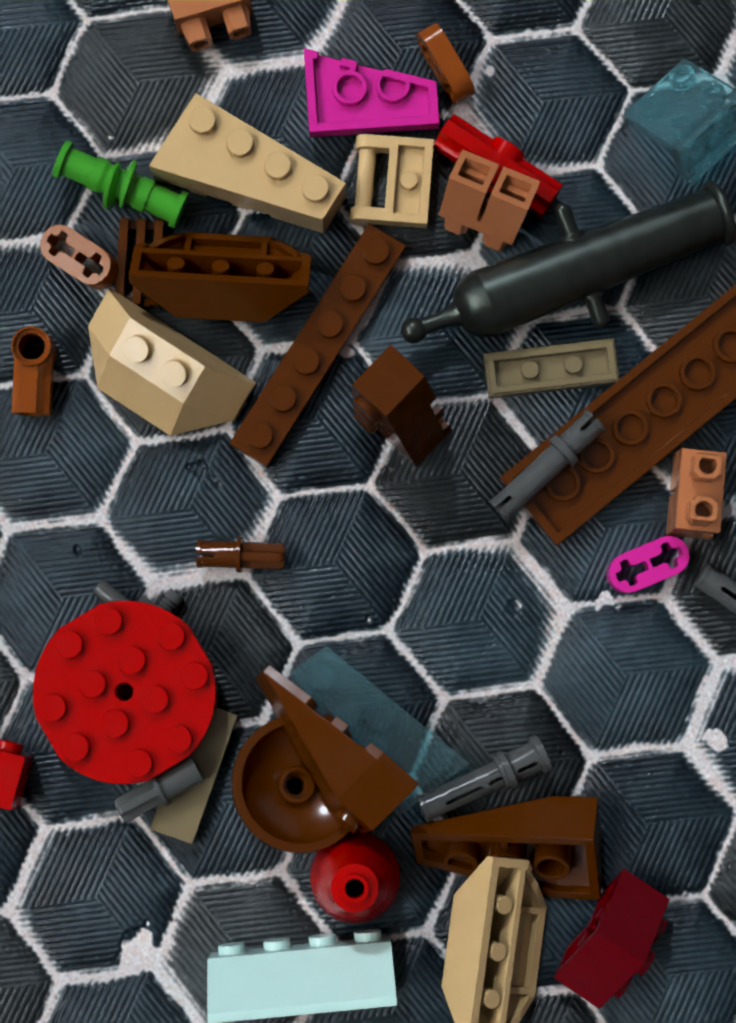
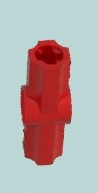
(461, 135)

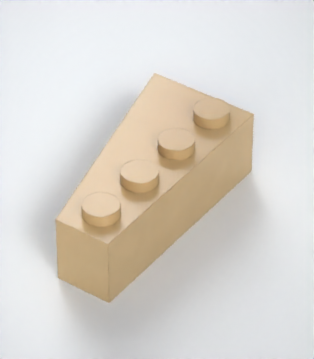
(238, 164)

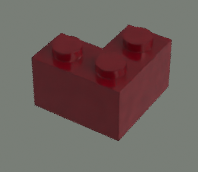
(615, 940)

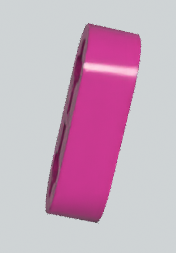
(643, 555)

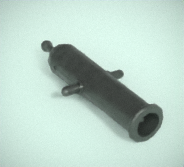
(581, 265)

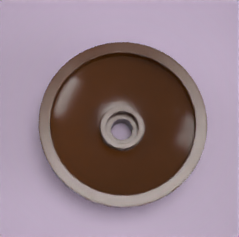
(266, 806)

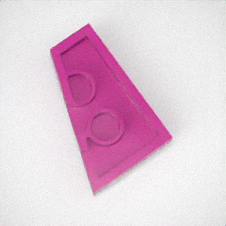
(365, 100)

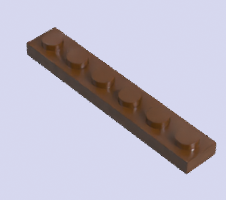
(317, 346)

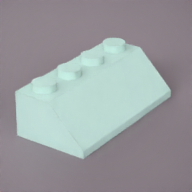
(300, 977)

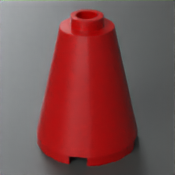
(358, 858)

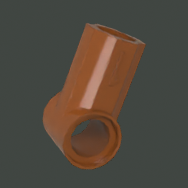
(33, 378)

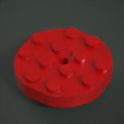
(83, 683)

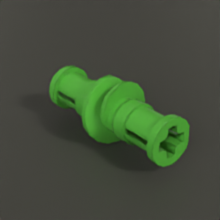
(120, 184)

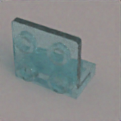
(690, 116)

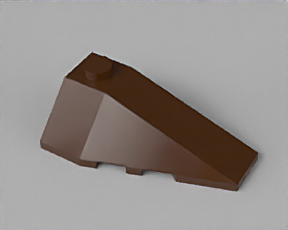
(353, 778)
(552, 832)

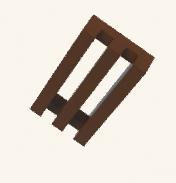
(142, 226)

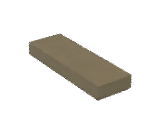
(551, 368)
(186, 810)

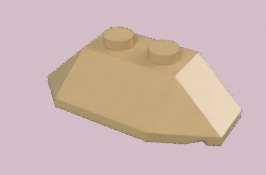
(161, 370)
(494, 943)

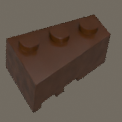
(396, 403)

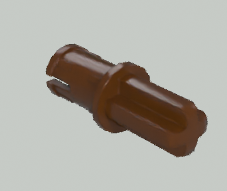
(241, 554)

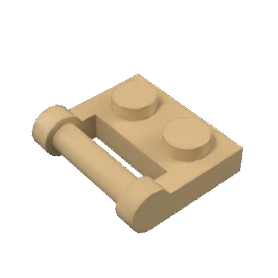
(406, 181)

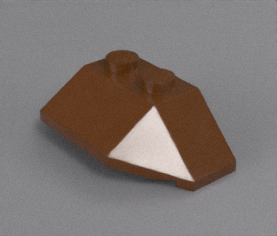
(220, 275)

